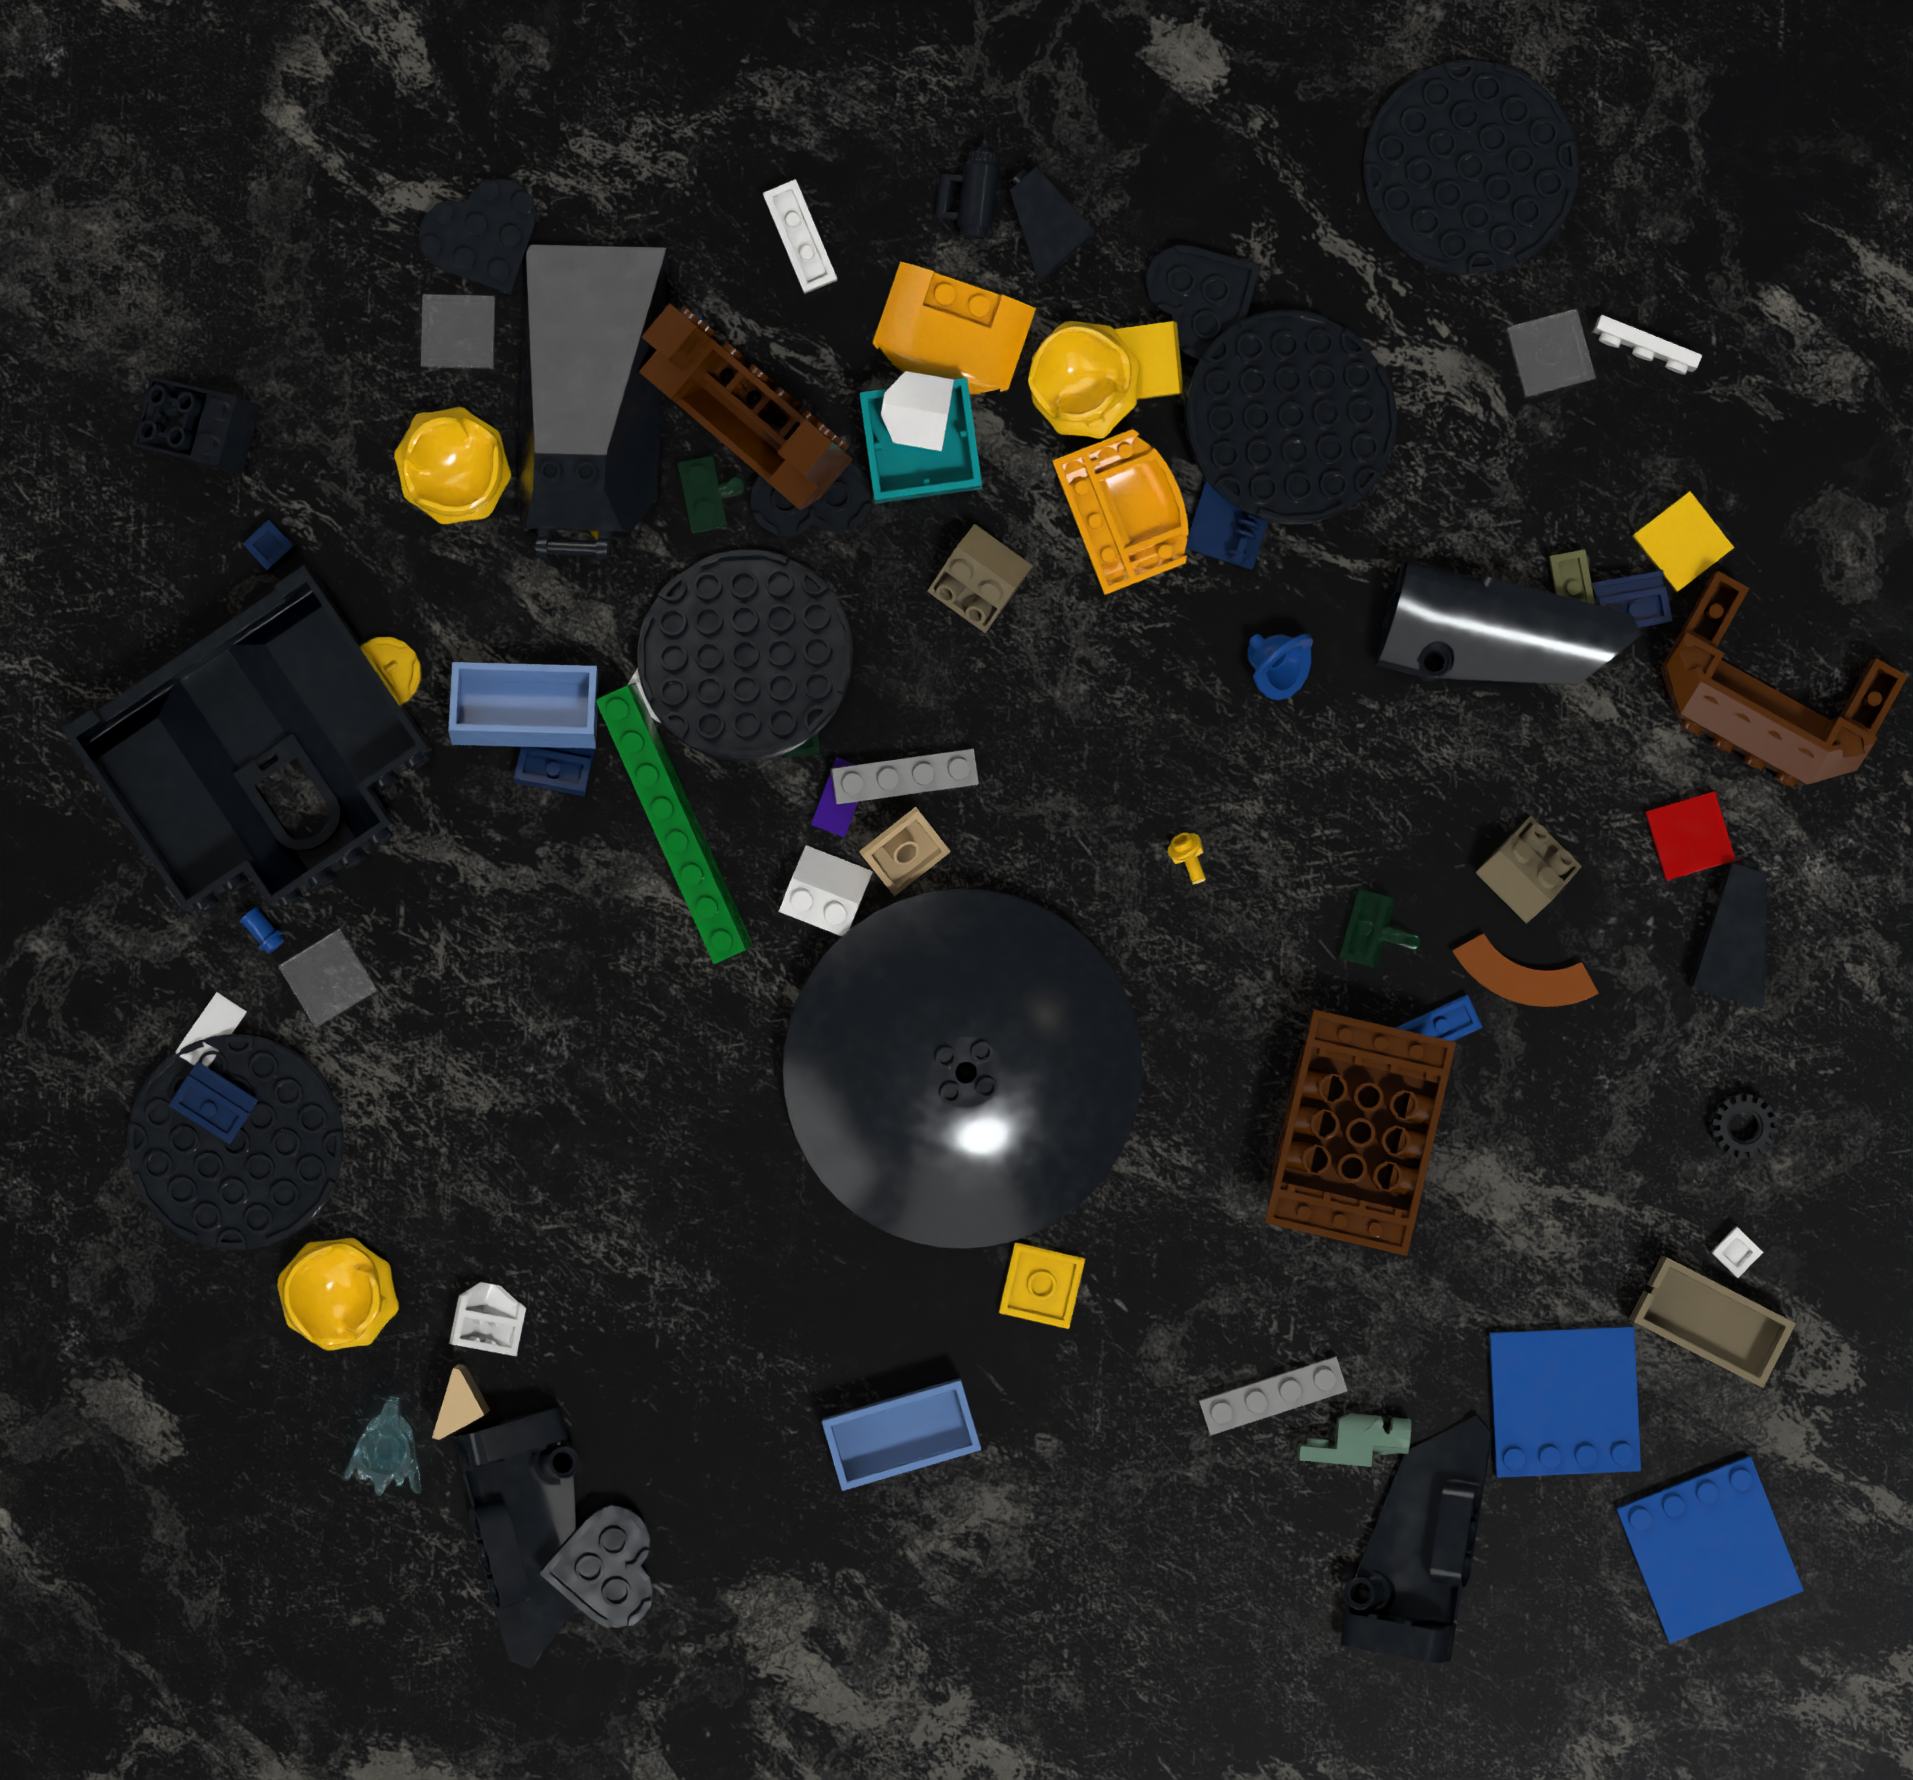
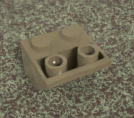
(979, 578)
(1528, 869)

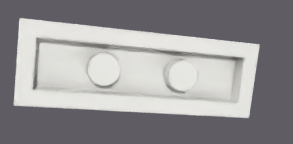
(800, 236)
(1646, 345)

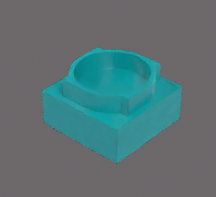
(917, 472)

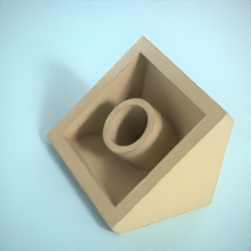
(904, 851)
(461, 1403)

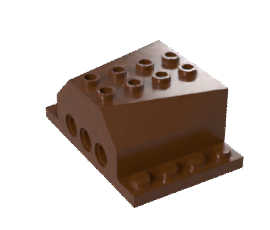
(1359, 1132)

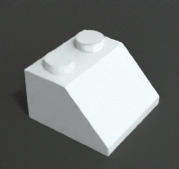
(825, 891)

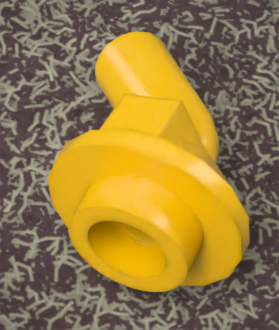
(1186, 849)

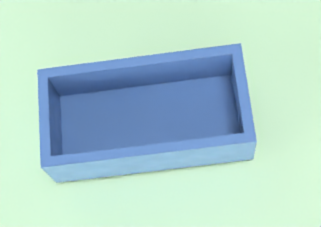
(523, 705)
(901, 1434)

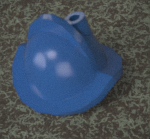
(1280, 663)

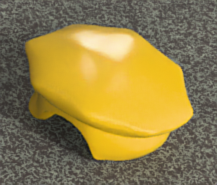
(1084, 379)
(452, 465)
(337, 1294)

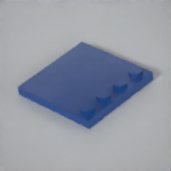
(1564, 1401)
(1709, 1549)

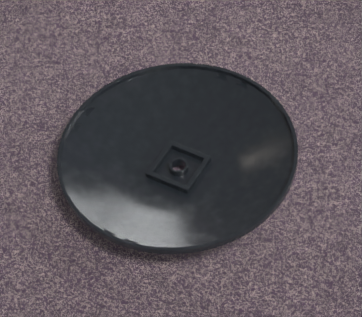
(945, 986)

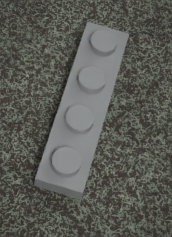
(904, 776)
(1273, 1395)

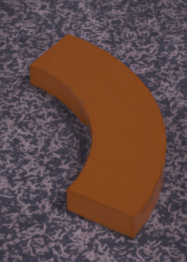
(1522, 983)

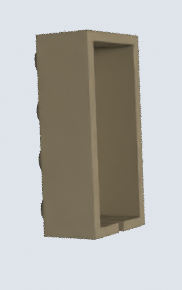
(1712, 1321)

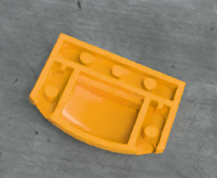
(952, 329)
(1125, 509)

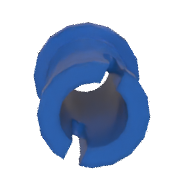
(262, 930)

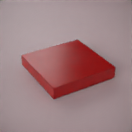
(1690, 836)

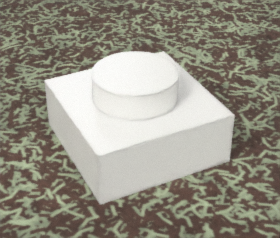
(1736, 1252)

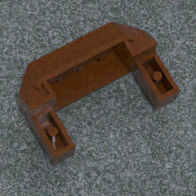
(690, 370)
(1758, 719)

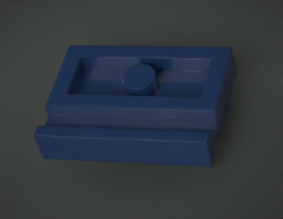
(1638, 595)
(555, 768)
(214, 1102)

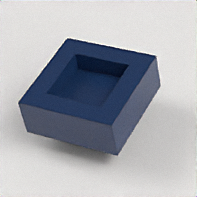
(268, 545)

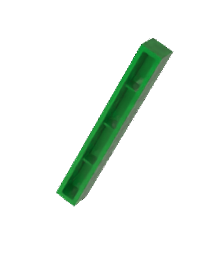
(674, 823)

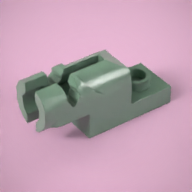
(1357, 1439)

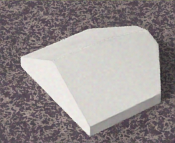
(917, 410)
(488, 1320)

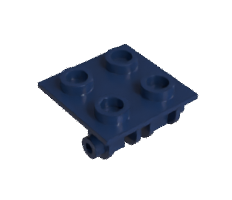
(1225, 531)

